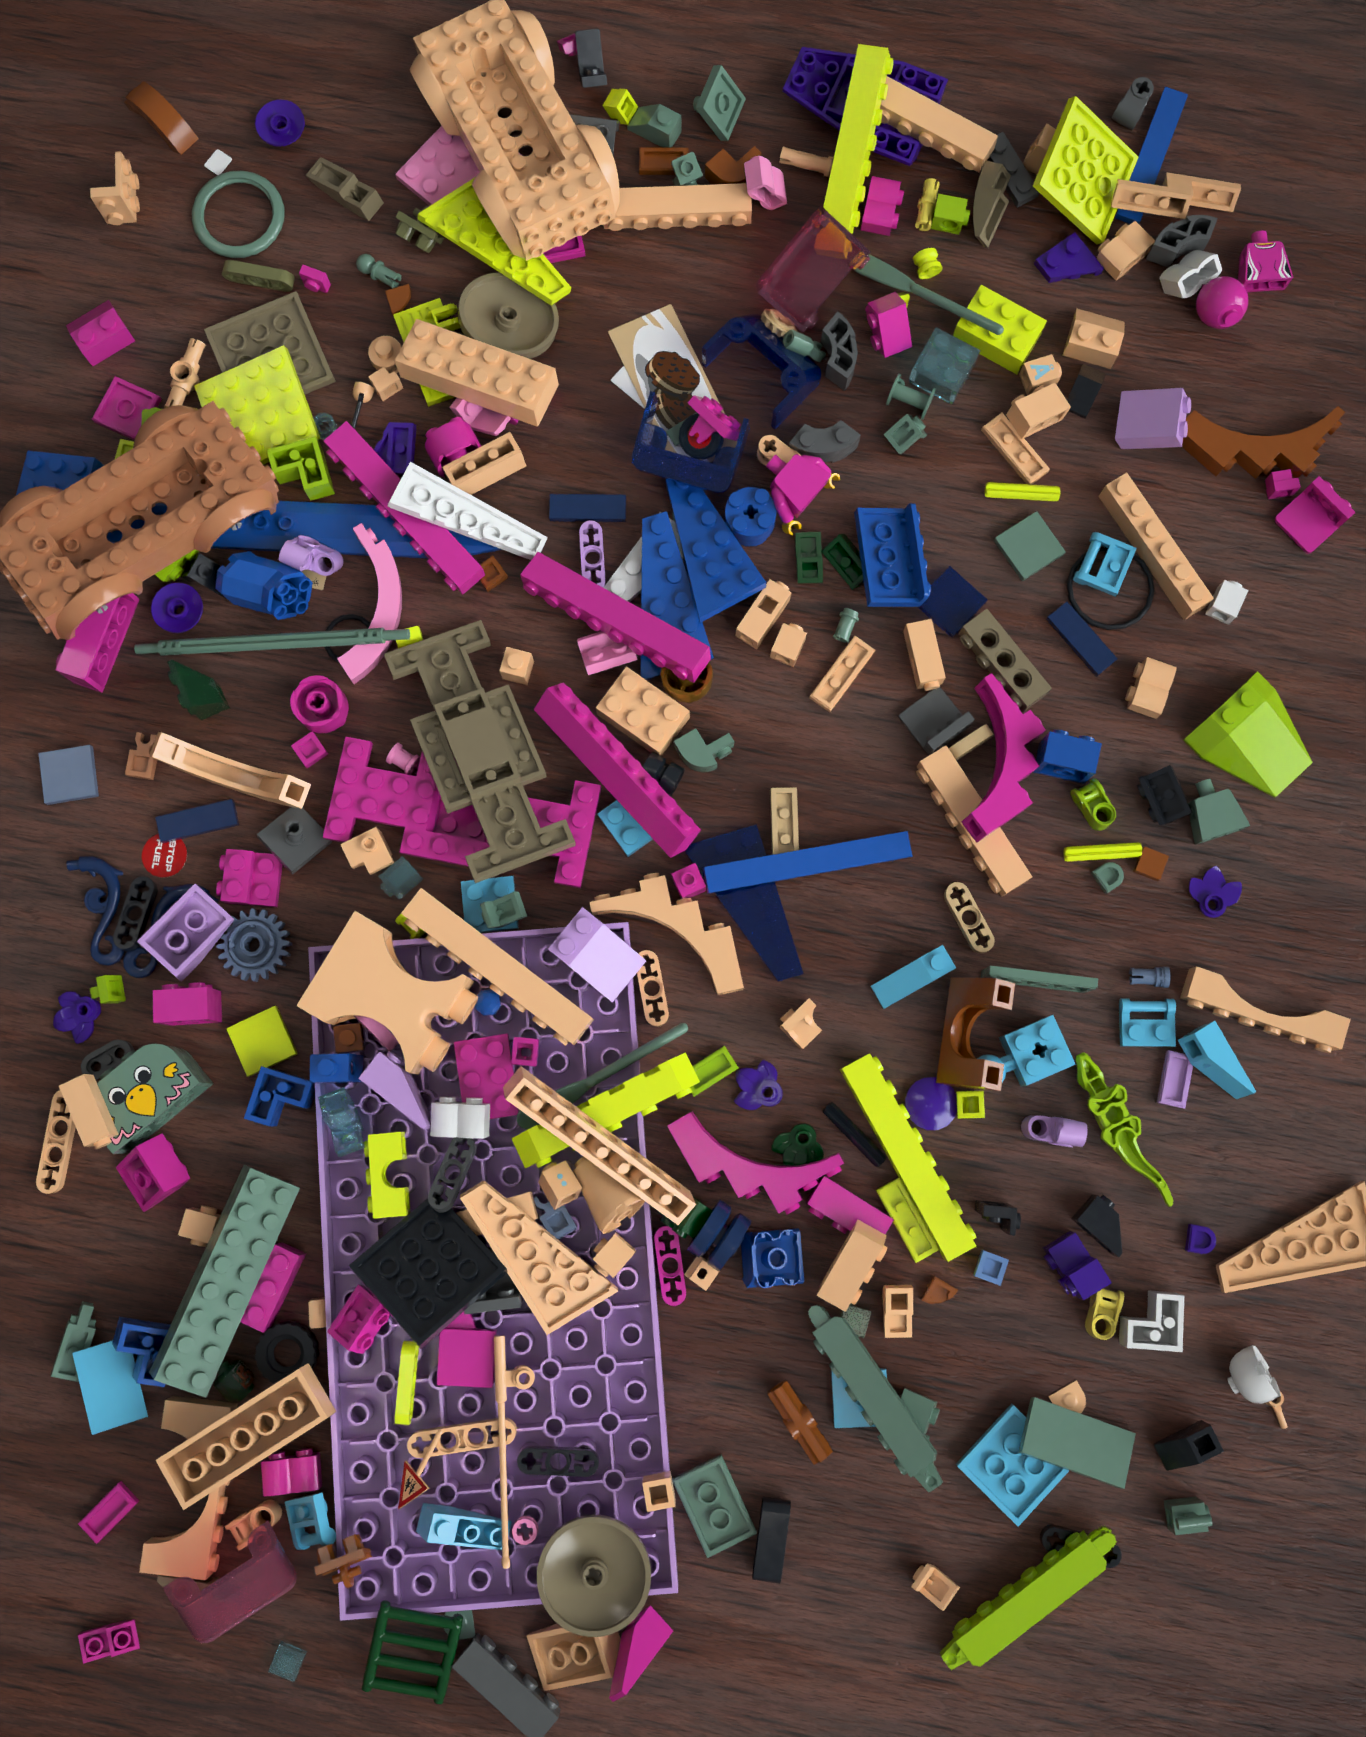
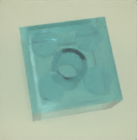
(944, 365)

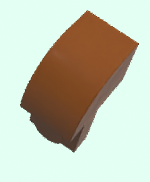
(725, 170)

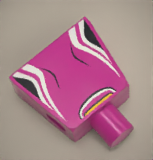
(1264, 265)

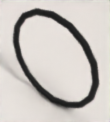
(1113, 626)

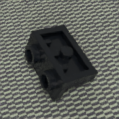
(1000, 1213)

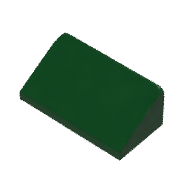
(845, 559)

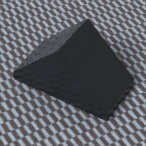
(1085, 390)

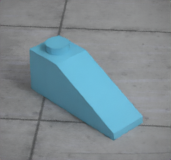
(913, 976)

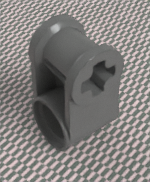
(1134, 102)

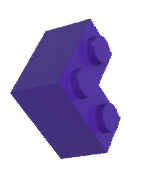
(1078, 1271)

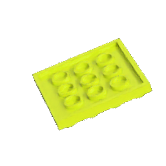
(1084, 170)
(263, 401)

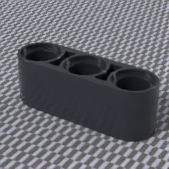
(771, 1540)

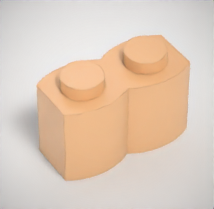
(1125, 250)
(1150, 688)

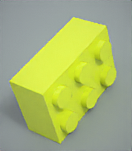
(1019, 335)

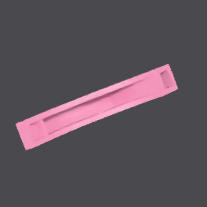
(364, 658)

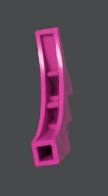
(1013, 761)
(781, 1183)

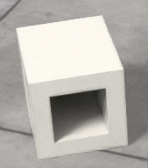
(1227, 601)

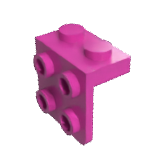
(1314, 515)

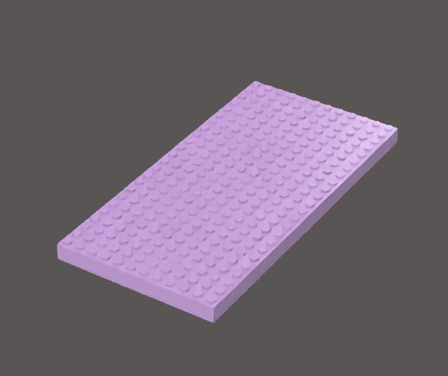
(593, 1376)

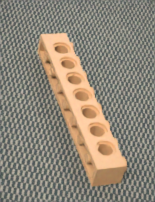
(598, 1145)

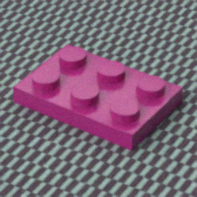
(484, 1070)

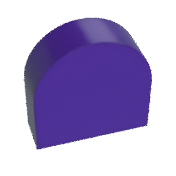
(1200, 1239)

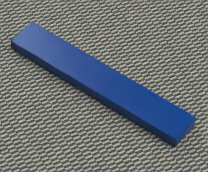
(1155, 145)

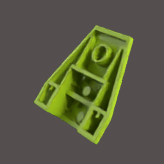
(1252, 738)

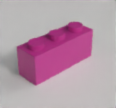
(844, 1207)
(273, 1287)

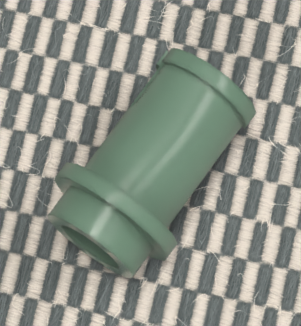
(846, 625)

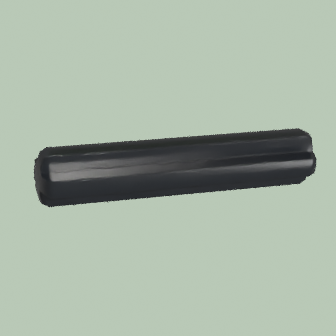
(854, 1134)

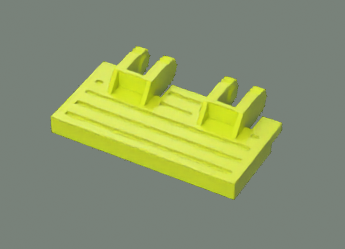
(430, 313)

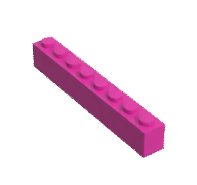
(380, 483)
(615, 617)
(617, 769)

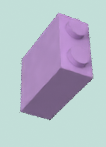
(1152, 418)

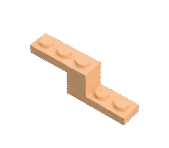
(1175, 195)

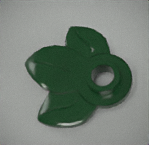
(796, 1151)

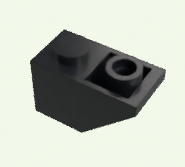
(1188, 1446)

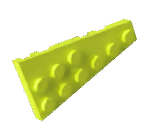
(467, 224)

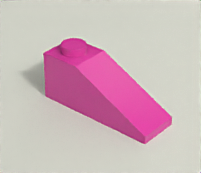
(636, 1650)

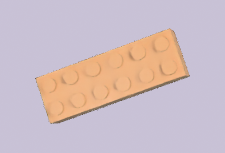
(477, 372)
(245, 1436)

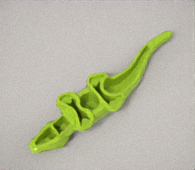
(1116, 1123)

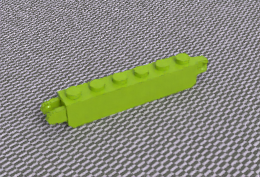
(1029, 1598)

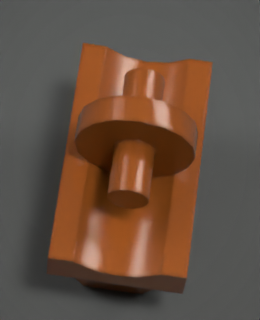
(330, 1562)

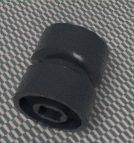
(665, 774)

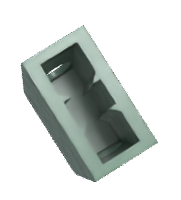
(1215, 813)

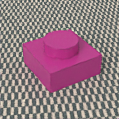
(568, 45)
(314, 279)

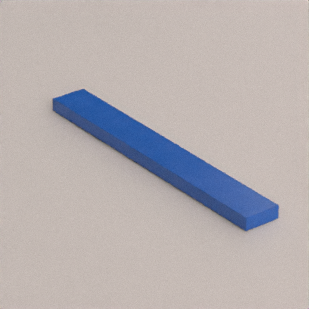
(807, 862)

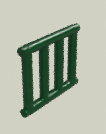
(382, 1635)

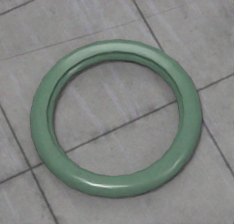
(226, 179)

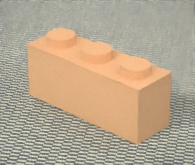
(485, 465)
(852, 1266)

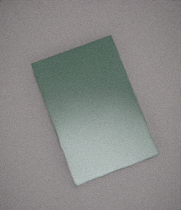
(714, 1505)

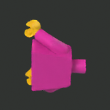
(797, 485)

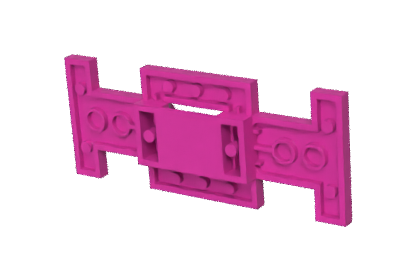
(429, 830)

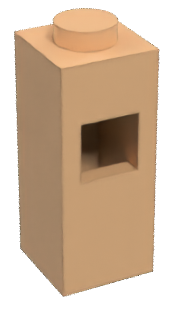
(763, 613)
(924, 654)
(88, 1111)

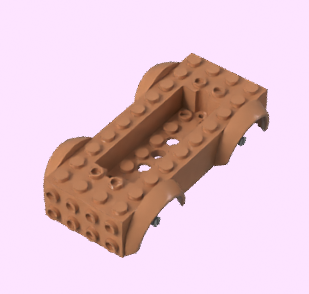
(181, 457)

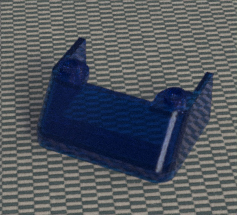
(798, 375)
(652, 458)

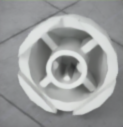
(1252, 1377)

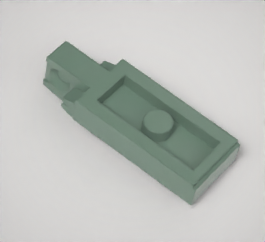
(76, 1337)

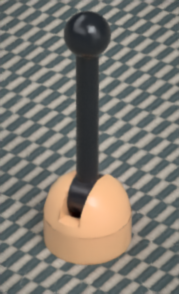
(362, 393)

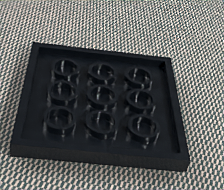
(428, 1270)

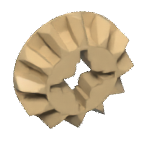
(776, 322)

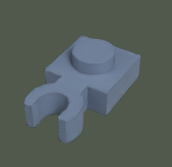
(557, 1221)

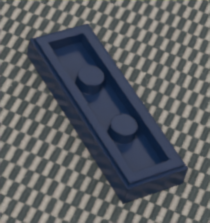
(587, 508)
(1081, 639)
(197, 821)

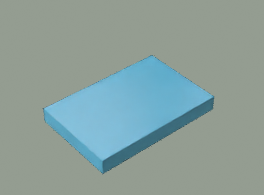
(108, 1387)

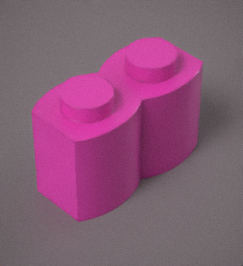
(881, 206)
(291, 1473)

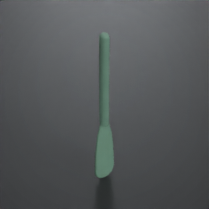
(890, 276)
(576, 1090)

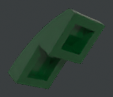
(808, 557)

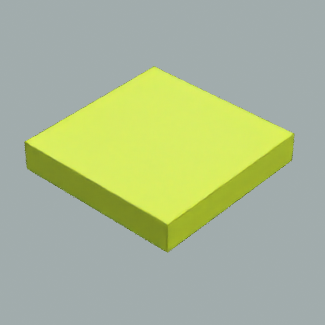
(262, 1041)

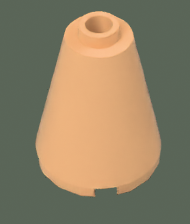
(605, 1196)

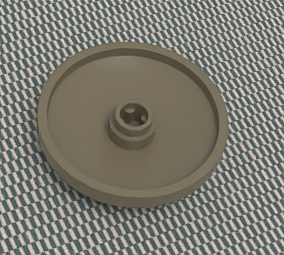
(507, 316)
(594, 1575)

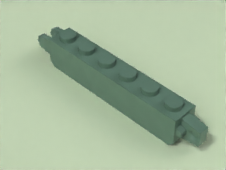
(877, 1397)

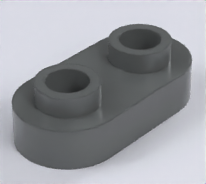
(107, 1056)

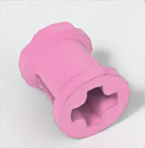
(403, 759)

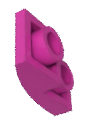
(108, 1640)

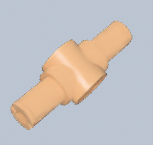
(185, 365)

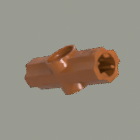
(800, 1422)

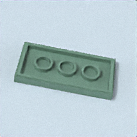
(1041, 979)
(1077, 1443)

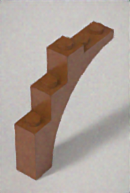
(1222, 448)

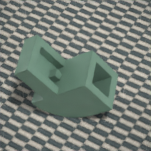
(699, 755)

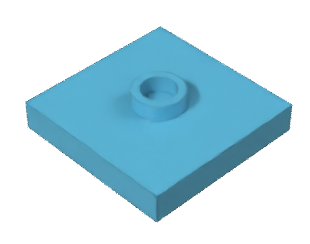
(845, 1411)

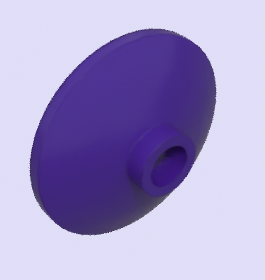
(278, 114)
(169, 599)

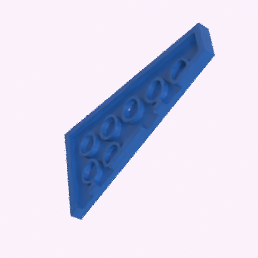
(712, 555)
(665, 585)

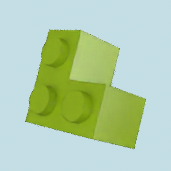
(305, 462)

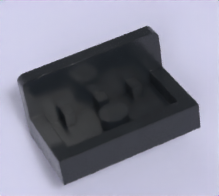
(1164, 795)

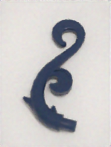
(172, 896)
(93, 904)

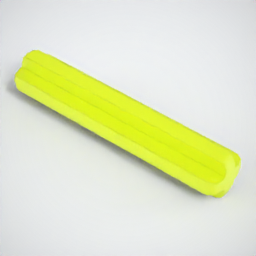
(1022, 491)
(1100, 852)

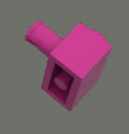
(889, 324)

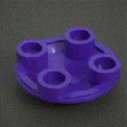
(931, 1104)

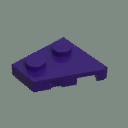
(1068, 261)

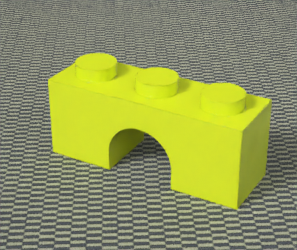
(385, 1198)

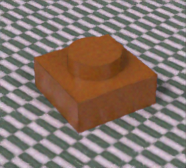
(348, 1038)

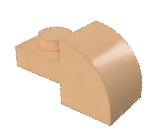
(897, 1310)

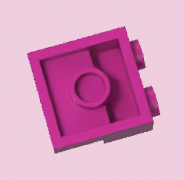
(249, 878)

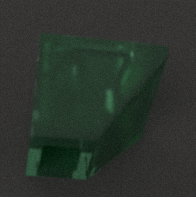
(197, 691)

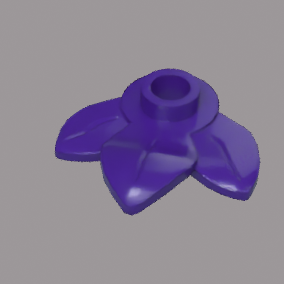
(1214, 889)
(73, 1015)
(755, 1083)

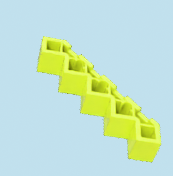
(614, 1106)

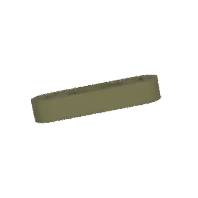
(258, 275)

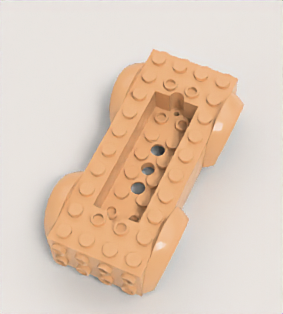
(501, 61)

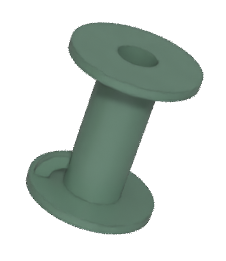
(910, 396)

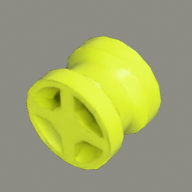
(927, 263)

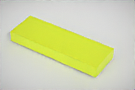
(907, 1220)

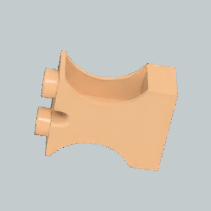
(368, 981)

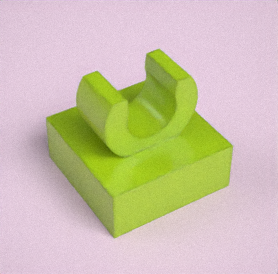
(109, 989)

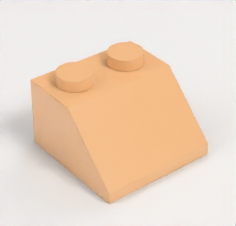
(1094, 338)

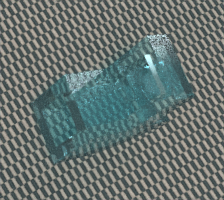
(343, 1120)

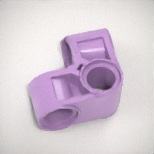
(309, 554)
(1056, 1130)

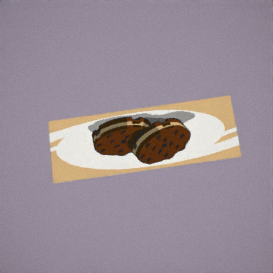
(663, 362)

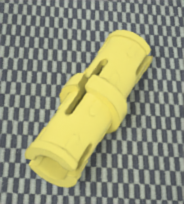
(927, 204)

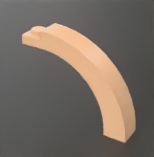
(229, 773)

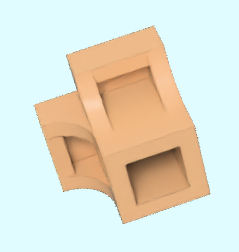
(368, 850)
(800, 1024)

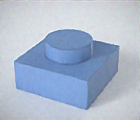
(991, 1267)

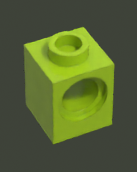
(950, 214)

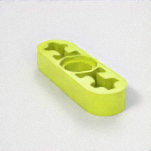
(406, 1383)

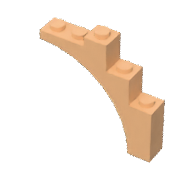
(684, 918)

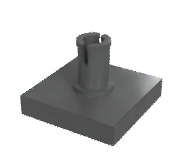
(294, 838)

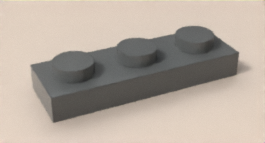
(1020, 184)

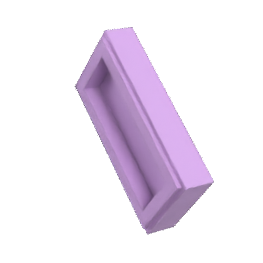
(1175, 1080)

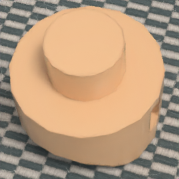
(384, 352)

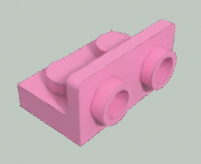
(603, 653)

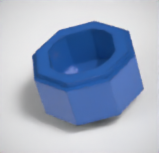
(488, 1002)

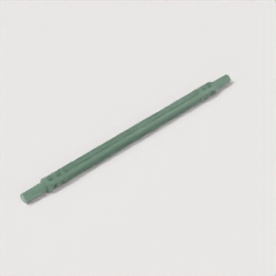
(272, 641)

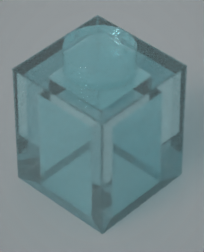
(399, 878)

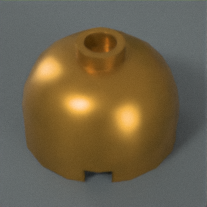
(684, 689)

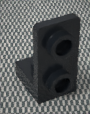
(590, 58)
(203, 572)

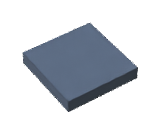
(68, 774)

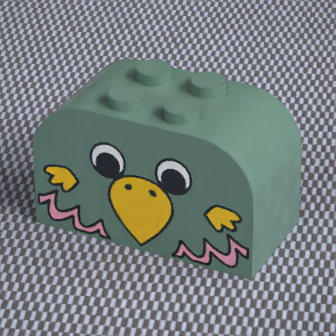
(149, 1092)

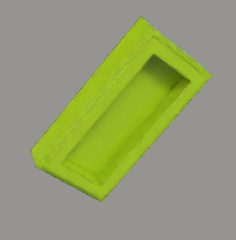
(713, 1069)

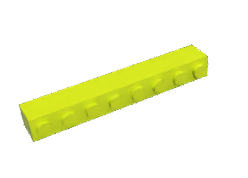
(857, 134)
(908, 1157)

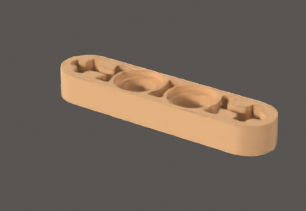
(53, 1140)
(462, 1440)

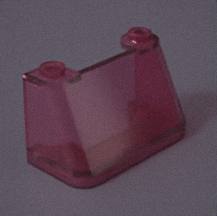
(811, 268)
(239, 1592)

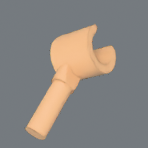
(1278, 1411)

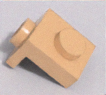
(934, 1585)

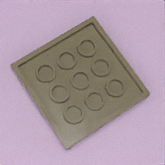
(269, 328)

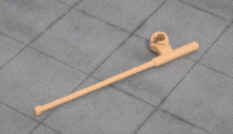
(503, 1379)

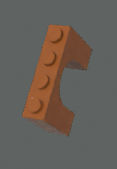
(965, 1003)

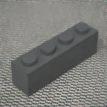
(507, 1687)

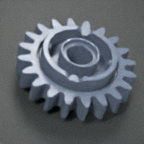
(266, 956)

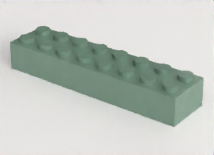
(224, 1281)

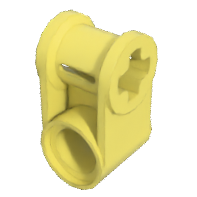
(1104, 1310)

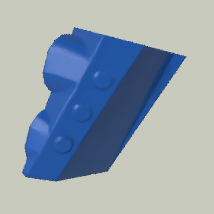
(772, 1258)

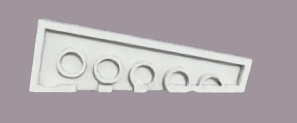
(449, 507)

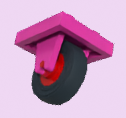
(705, 431)

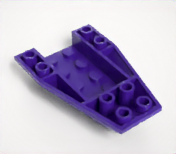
(822, 83)

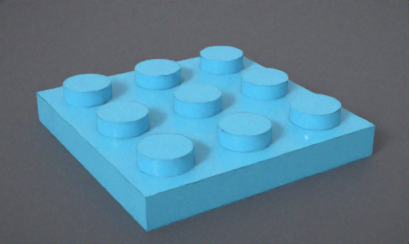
(1003, 1474)

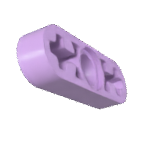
(598, 540)

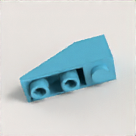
(1213, 1056)
(459, 1527)

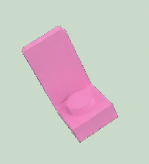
(480, 418)

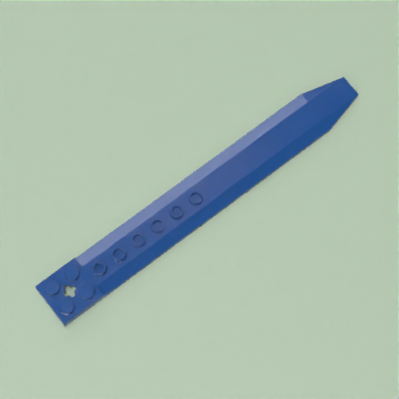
(325, 522)

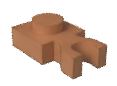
(139, 763)

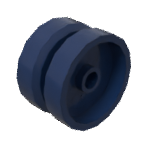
(721, 1236)

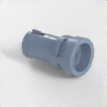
(1158, 976)

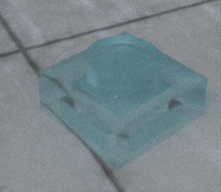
(287, 1661)

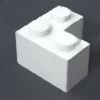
(1161, 1328)

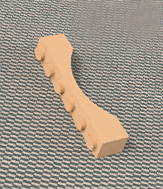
(1212, 991)

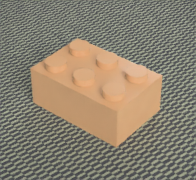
(643, 712)

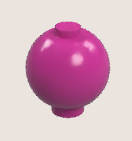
(1222, 302)

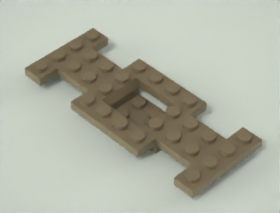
(488, 747)

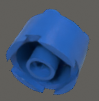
(755, 503)

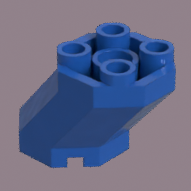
(264, 585)

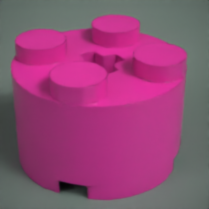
(450, 443)
(308, 697)

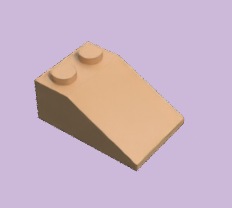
(572, 1659)

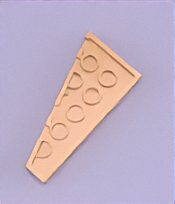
(1311, 1245)
(543, 1269)

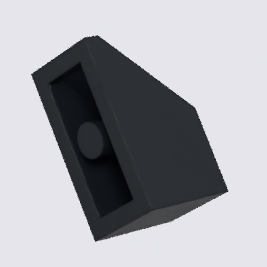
(1101, 1223)

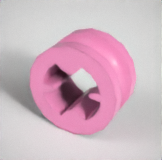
(519, 1537)

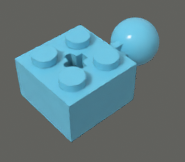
(1019, 1055)

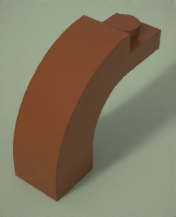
(161, 116)

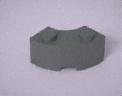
(1182, 238)
(841, 347)
(828, 443)

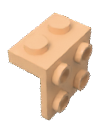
(120, 202)

